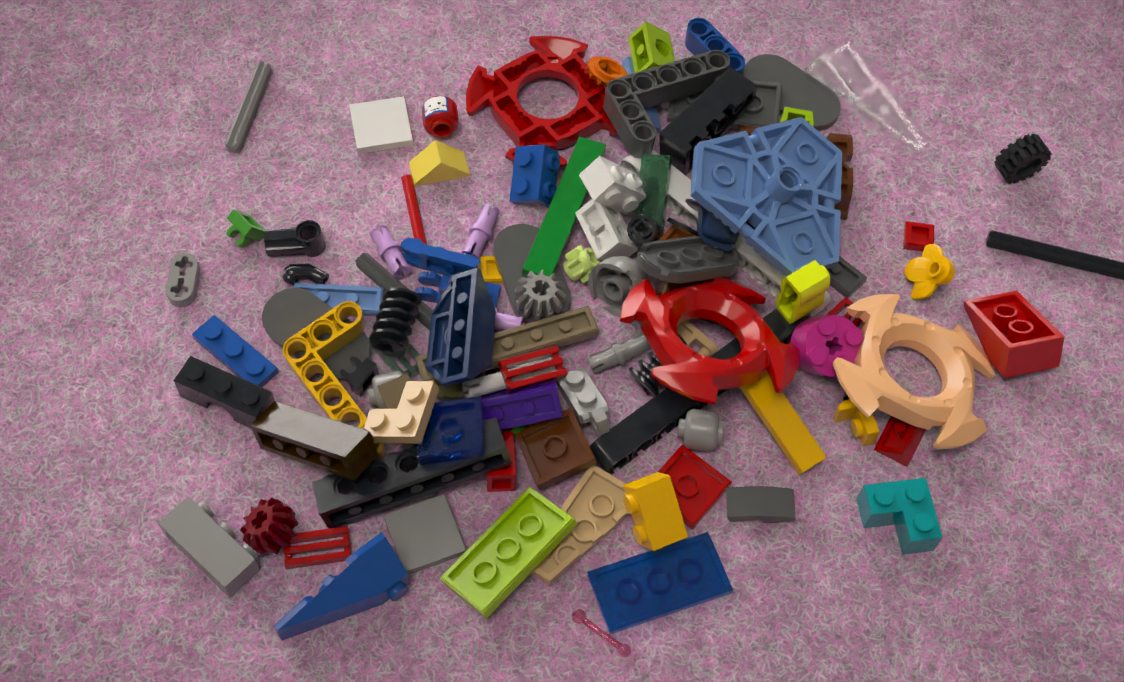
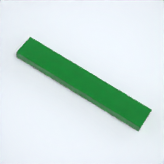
(561, 213)

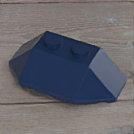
(461, 330)

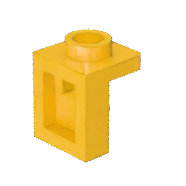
(861, 426)

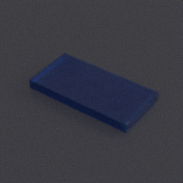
(659, 583)

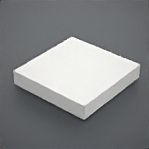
(381, 125)

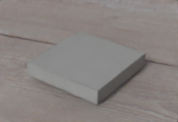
(424, 534)

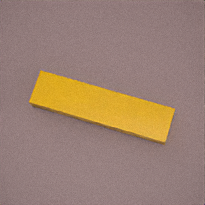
(784, 424)

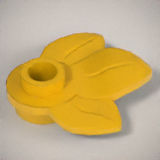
(929, 271)

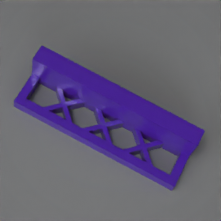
(523, 406)

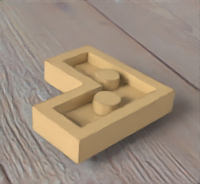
(409, 420)

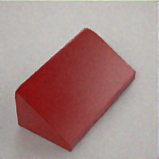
(899, 440)

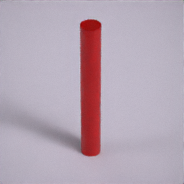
(413, 208)

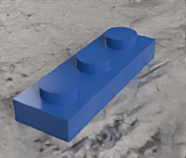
(234, 352)

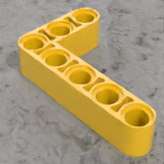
(318, 351)

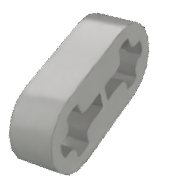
(189, 280)

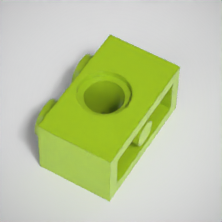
(650, 47)

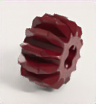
(269, 526)

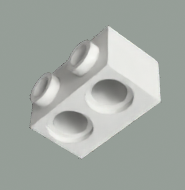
(605, 231)

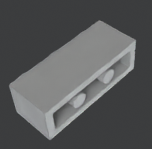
(210, 545)

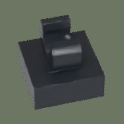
(362, 378)

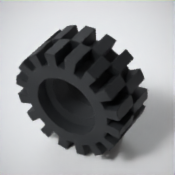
(1022, 158)

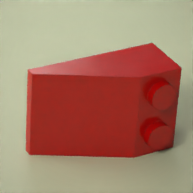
(1014, 334)

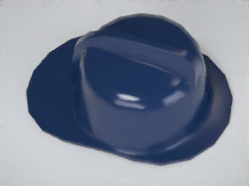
(712, 230)

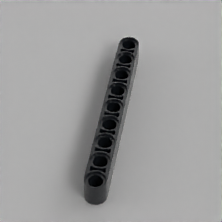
(664, 410)

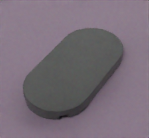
(798, 88)
(510, 255)
(686, 260)
(295, 309)

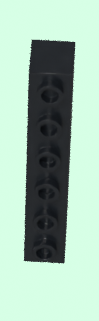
(399, 486)

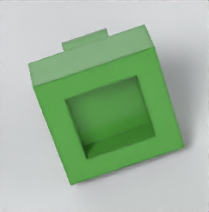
(246, 226)

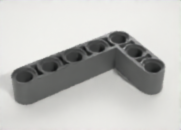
(631, 94)

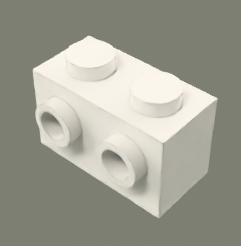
(613, 185)

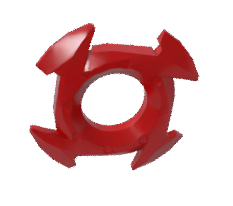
(553, 58)
(720, 301)

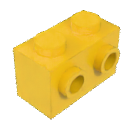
(654, 511)

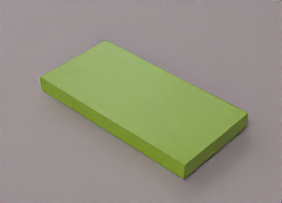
(508, 552)

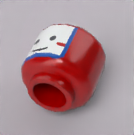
(440, 116)

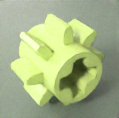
(580, 263)

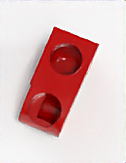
(504, 478)

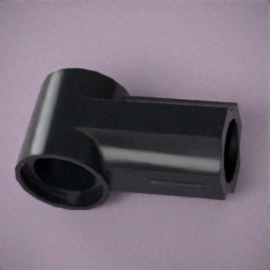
(295, 240)

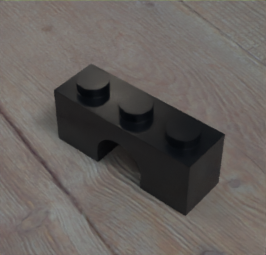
(208, 384)

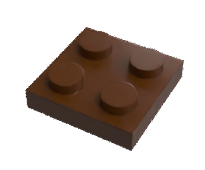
(555, 449)

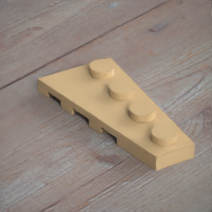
(597, 509)

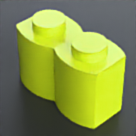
(802, 291)

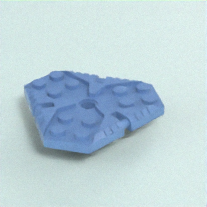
(775, 186)

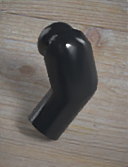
(307, 271)

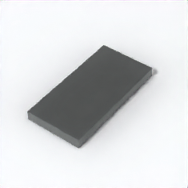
(761, 112)

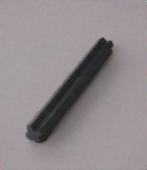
(1055, 254)

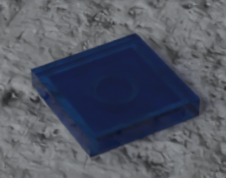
(453, 432)

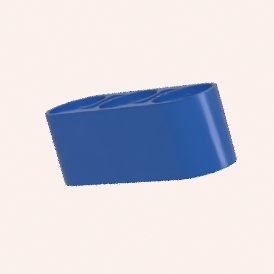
(704, 37)

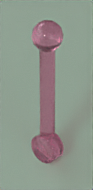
(579, 617)

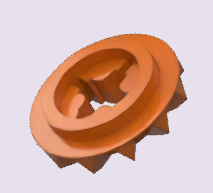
(604, 70)

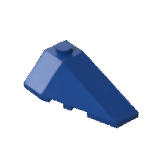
(367, 582)

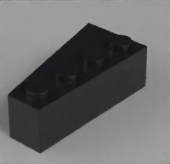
(706, 117)

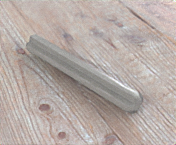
(248, 107)

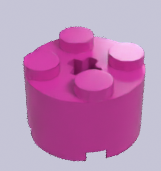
(823, 340)

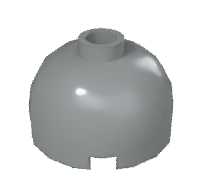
(613, 281)

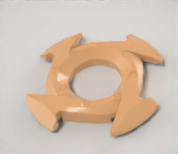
(952, 353)

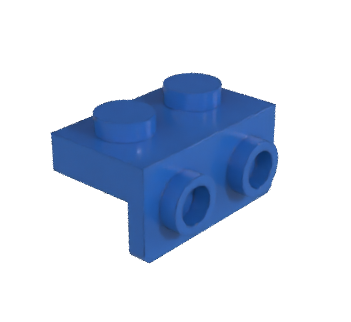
(534, 175)

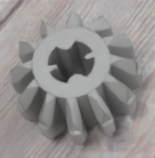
(539, 295)

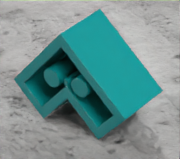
(907, 507)

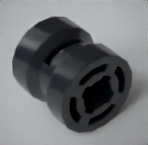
(649, 232)

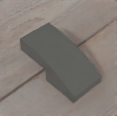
(760, 502)

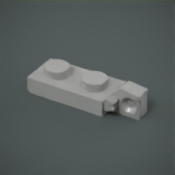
(585, 400)

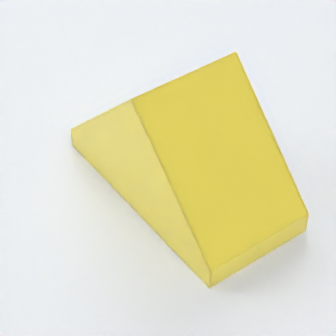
(438, 164)

